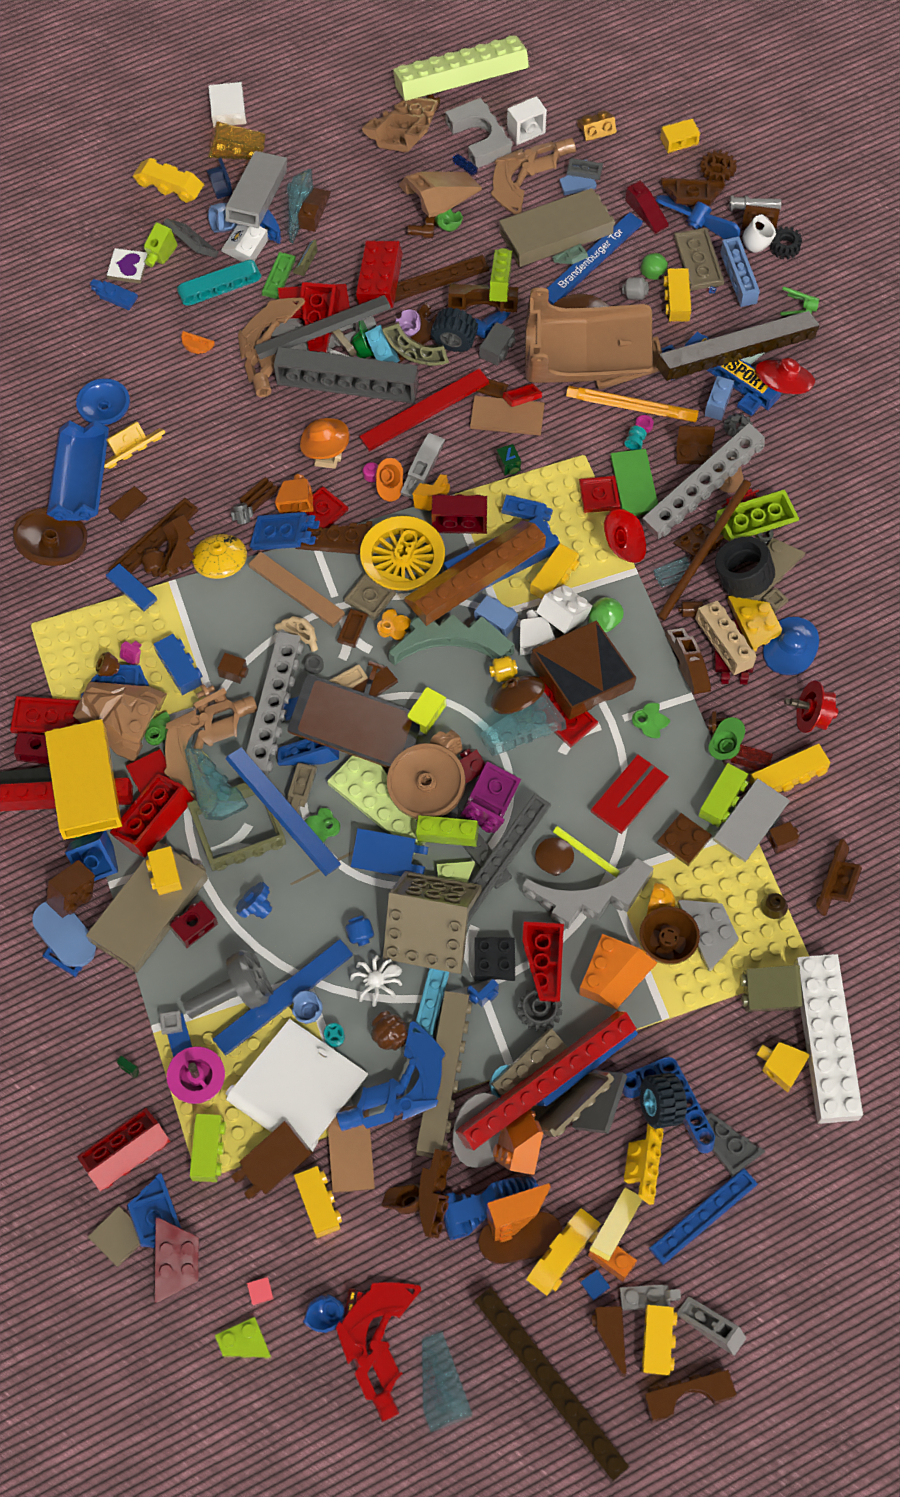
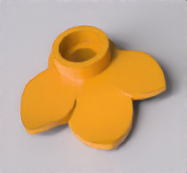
(395, 625)

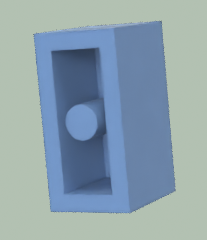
(719, 398)
(497, 614)

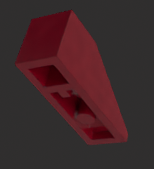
(645, 206)

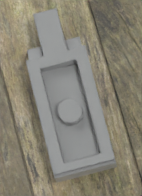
(638, 1297)

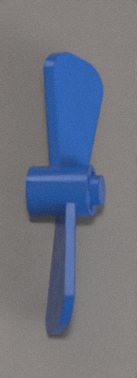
(700, 217)

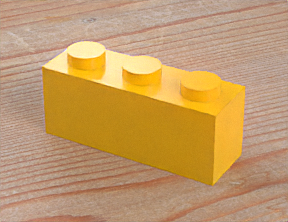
(677, 294)
(555, 571)
(318, 1201)
(658, 1340)

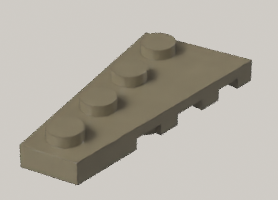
(784, 560)

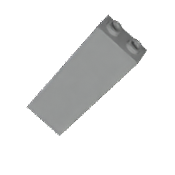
(256, 189)

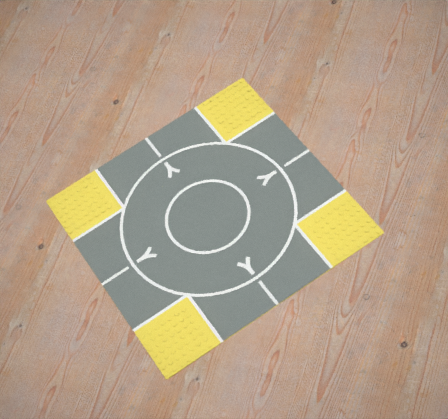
(310, 916)

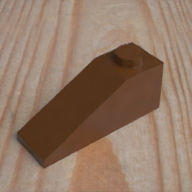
(312, 209)
(611, 1334)

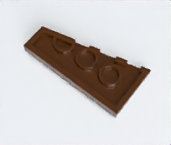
(338, 539)

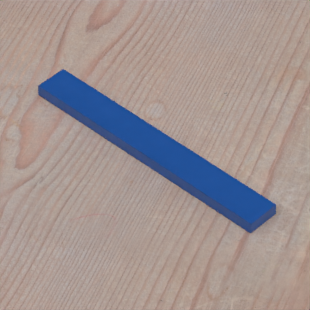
(283, 811)
(282, 997)

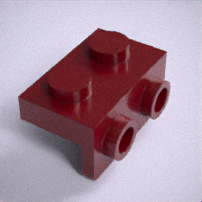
(471, 763)

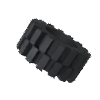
(786, 250)

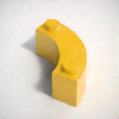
(565, 1248)

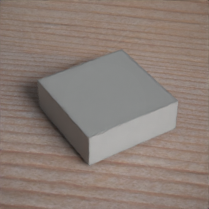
(171, 1022)

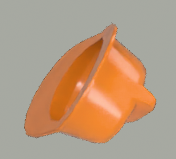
(389, 479)

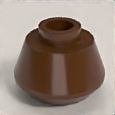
(107, 664)

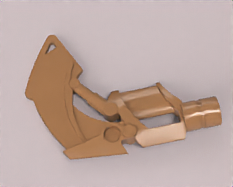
(509, 193)
(272, 315)
(185, 726)

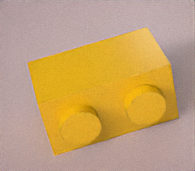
(680, 135)
(164, 870)

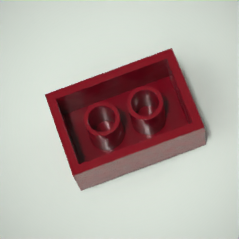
(459, 514)

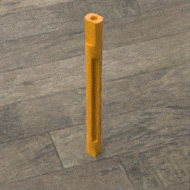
(633, 403)

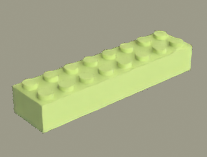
(460, 67)

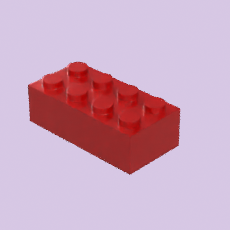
(379, 271)

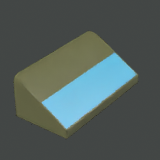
(306, 258)

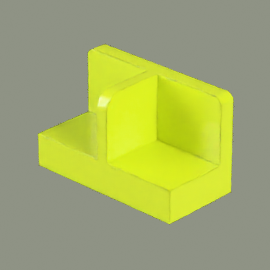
(427, 709)

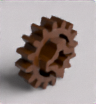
(718, 166)

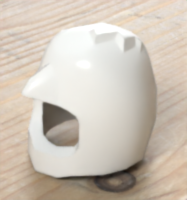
(758, 240)

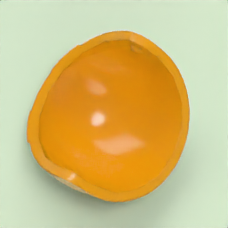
(661, 897)

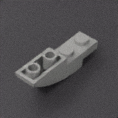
(423, 464)

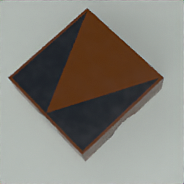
(582, 669)

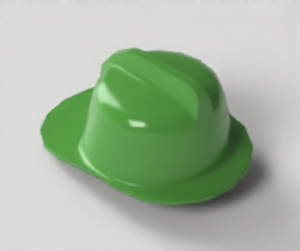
(727, 739)

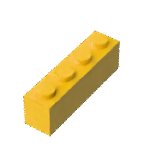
(794, 769)

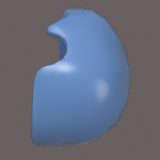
(307, 1007)

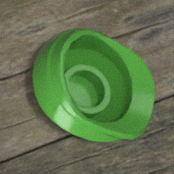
(607, 613)

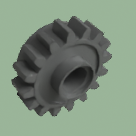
(536, 1018)

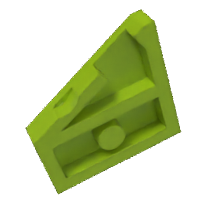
(243, 1341)

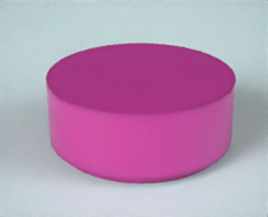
(645, 422)

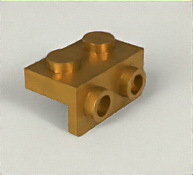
(597, 125)

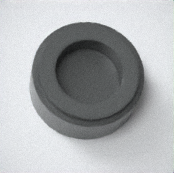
(314, 664)

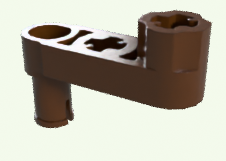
(426, 231)

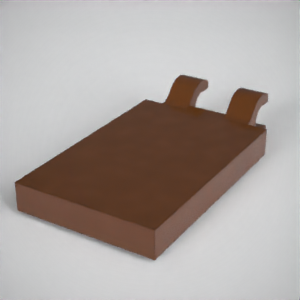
(272, 1160)

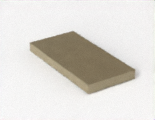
(700, 258)

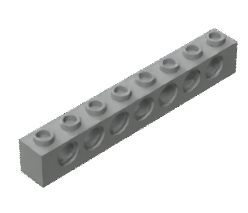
(747, 436)
(284, 644)

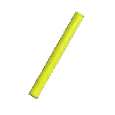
(586, 851)

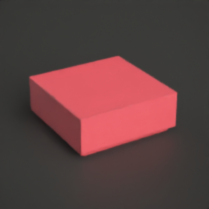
(260, 1291)

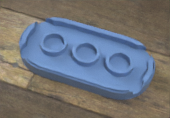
(64, 936)

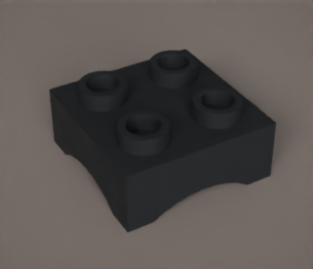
(495, 958)

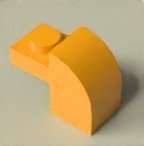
(423, 493)

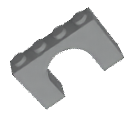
(478, 115)

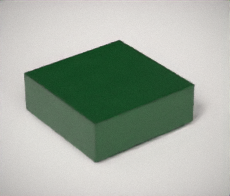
(128, 1067)

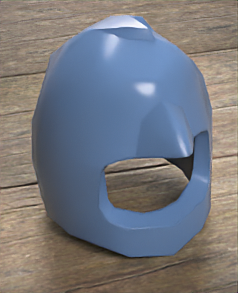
(217, 217)

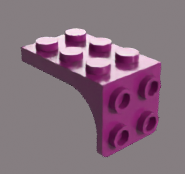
(490, 797)

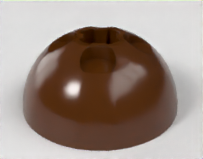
(673, 927)

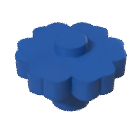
(255, 902)

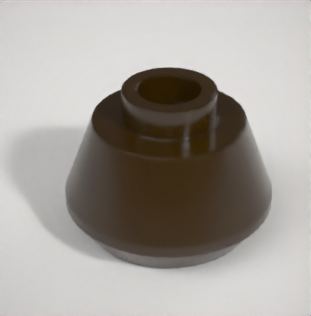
(774, 906)

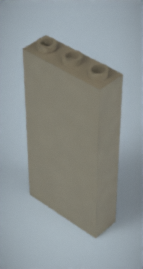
(556, 226)
(140, 916)

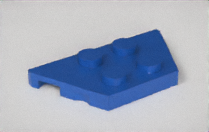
(126, 675)
(149, 1204)

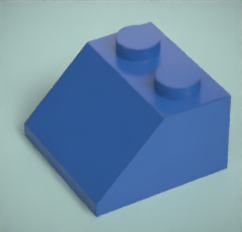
(95, 853)

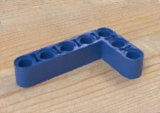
(694, 1112)

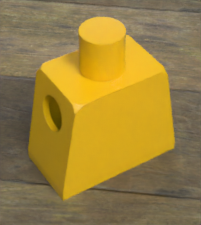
(783, 1064)

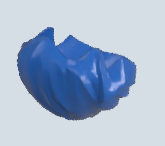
(324, 1313)

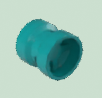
(635, 438)

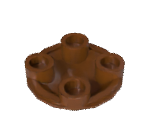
(554, 856)

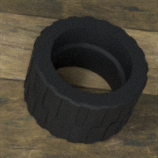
(741, 551)

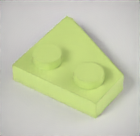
(456, 871)

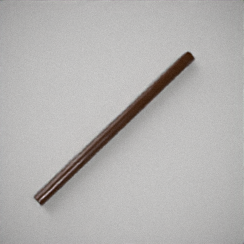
(703, 551)

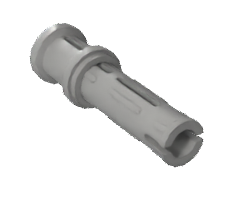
(741, 202)

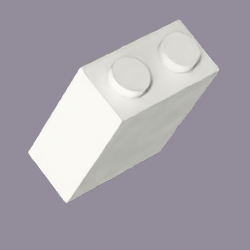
(227, 103)

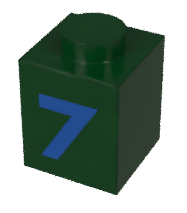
(508, 459)

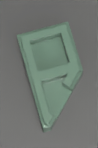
(571, 255)

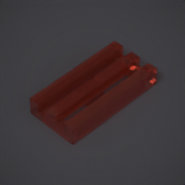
(753, 755)

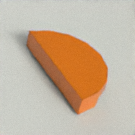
(195, 343)

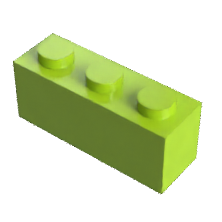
(724, 795)
(447, 831)
(207, 1148)

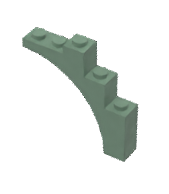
(452, 632)

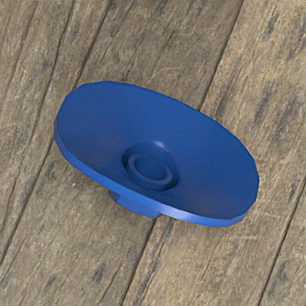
(794, 648)

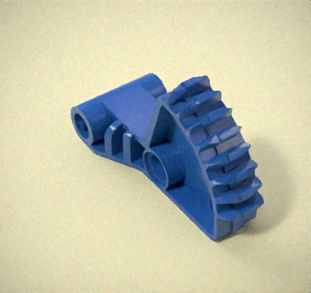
(468, 1213)

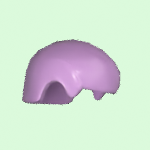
(410, 322)

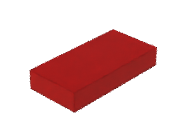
(522, 395)

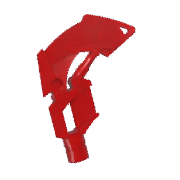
(382, 1301)

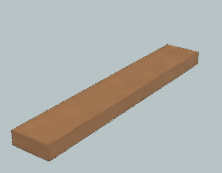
(296, 589)

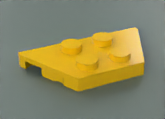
(755, 620)

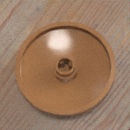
(426, 781)

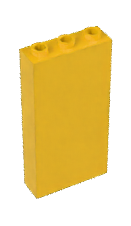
(83, 779)

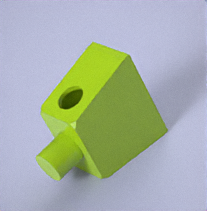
(159, 245)

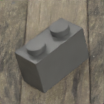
(497, 344)

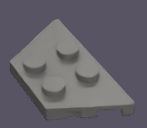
(715, 929)

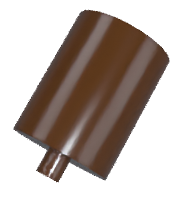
(690, 608)

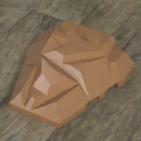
(402, 126)
(124, 711)

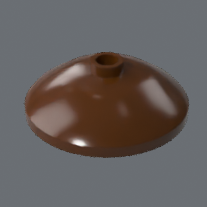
(517, 694)

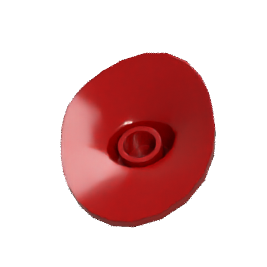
(785, 376)
(625, 535)

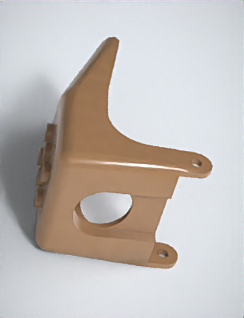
(585, 341)

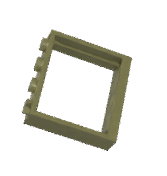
(240, 855)

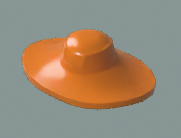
(324, 438)

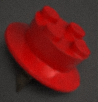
(814, 707)

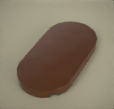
(528, 1243)

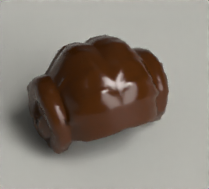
(389, 1031)

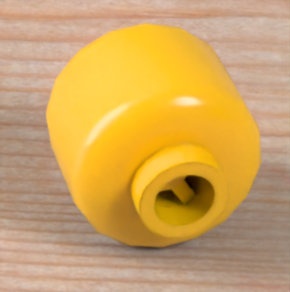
(503, 668)

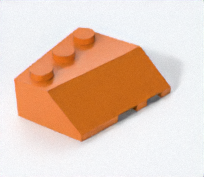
(614, 972)
(520, 1144)
(513, 1212)

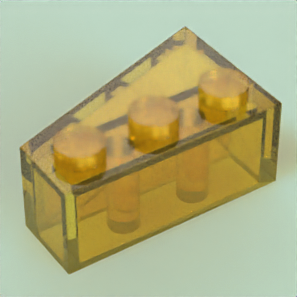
(234, 142)

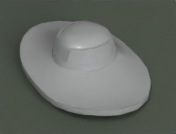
(483, 1154)

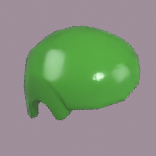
(449, 220)
(653, 266)

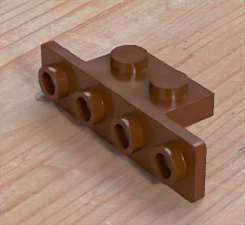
(840, 880)

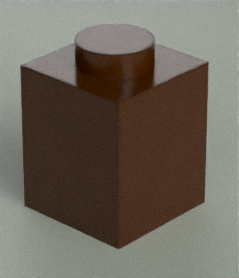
(233, 668)
(783, 837)

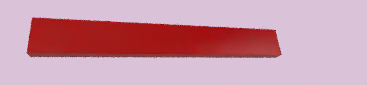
(424, 409)

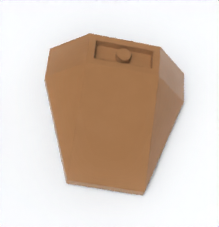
(440, 189)

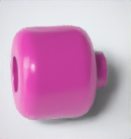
(369, 471)

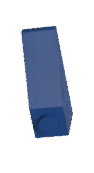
(306, 753)

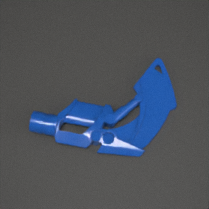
(427, 1058)

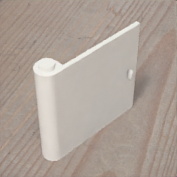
(296, 1084)

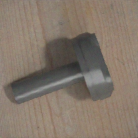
(245, 980)

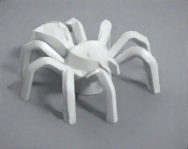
(376, 978)

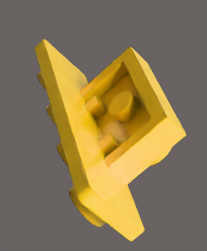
(129, 440)
(643, 1163)

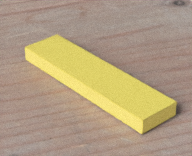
(616, 1224)

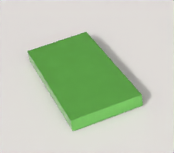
(634, 481)

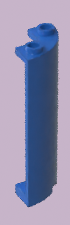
(78, 471)

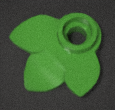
(653, 720)
(157, 727)
(321, 822)

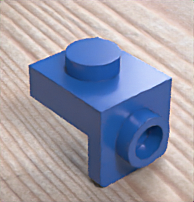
(489, 993)

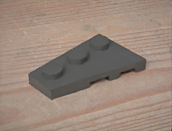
(730, 1147)

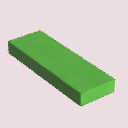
(278, 275)

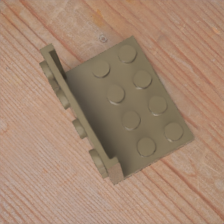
(429, 921)
(567, 1106)

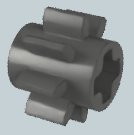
(241, 513)

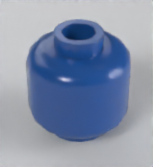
(359, 930)

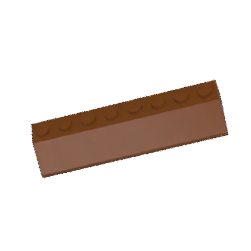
(476, 571)

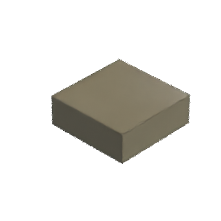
(776, 599)

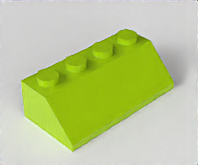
(759, 516)

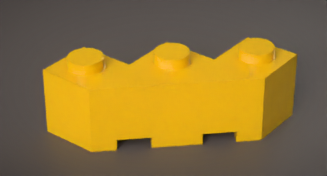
(168, 179)

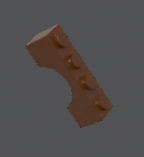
(463, 296)
(716, 1387)

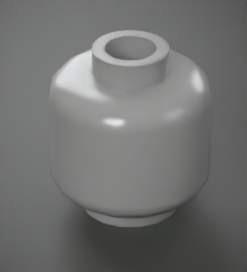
(635, 288)

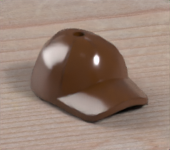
(402, 1199)

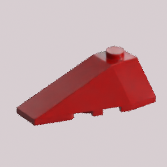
(320, 303)
(544, 953)

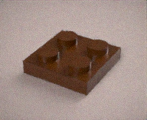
(684, 839)

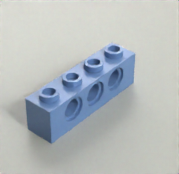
(739, 271)

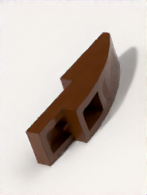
(691, 660)
(431, 1200)

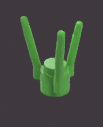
(810, 302)

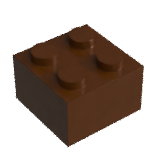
(70, 889)

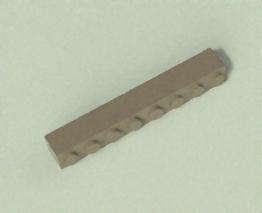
(449, 1037)

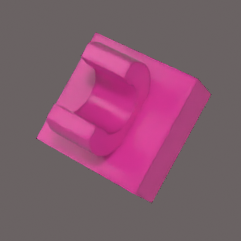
(131, 652)

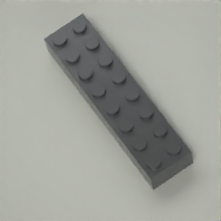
(346, 375)

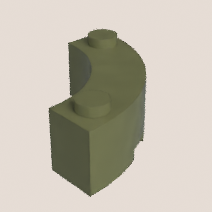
(412, 350)

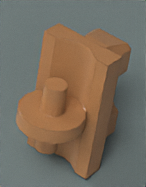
(218, 696)

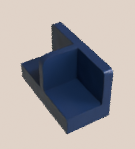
(220, 180)

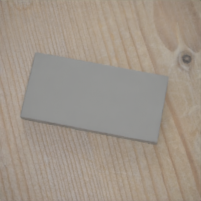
(751, 820)

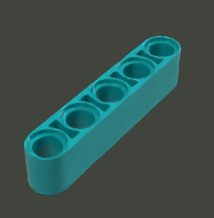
(219, 282)

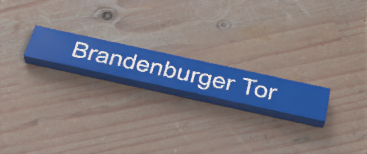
(596, 256)

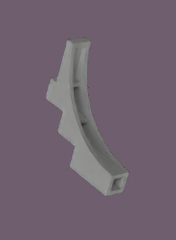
(593, 902)

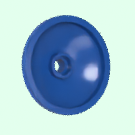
(101, 395)

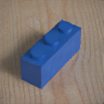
(178, 664)

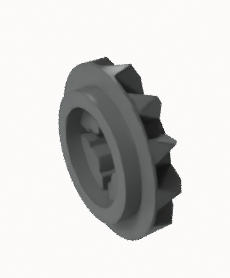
(731, 421)

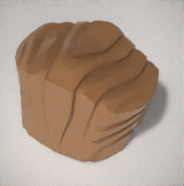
(448, 740)

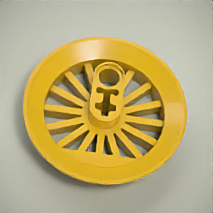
(404, 555)

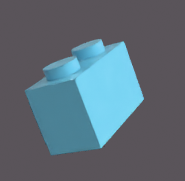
(380, 346)

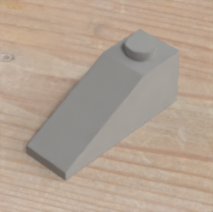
(712, 1325)

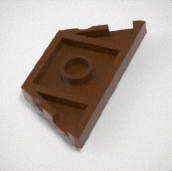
(692, 190)

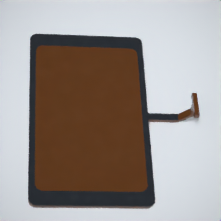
(352, 720)

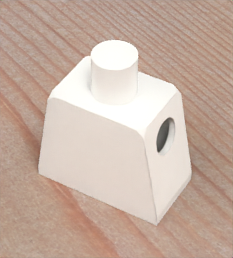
(534, 632)

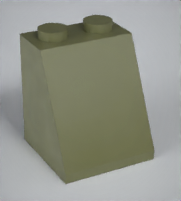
(771, 988)

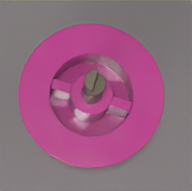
(195, 1075)

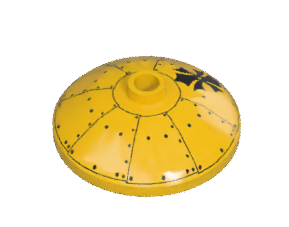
(219, 556)

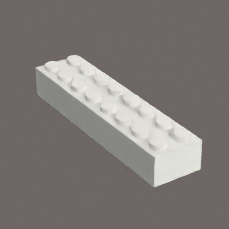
(828, 1040)

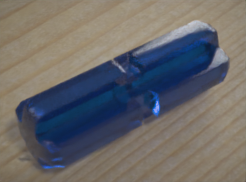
(468, 166)

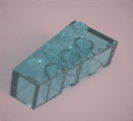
(523, 726)

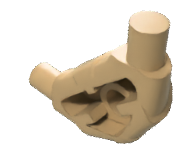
(300, 627)

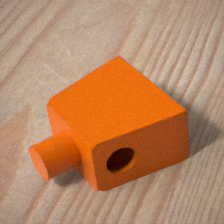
(295, 496)

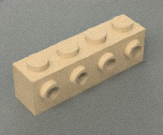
(726, 637)

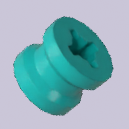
(331, 1031)

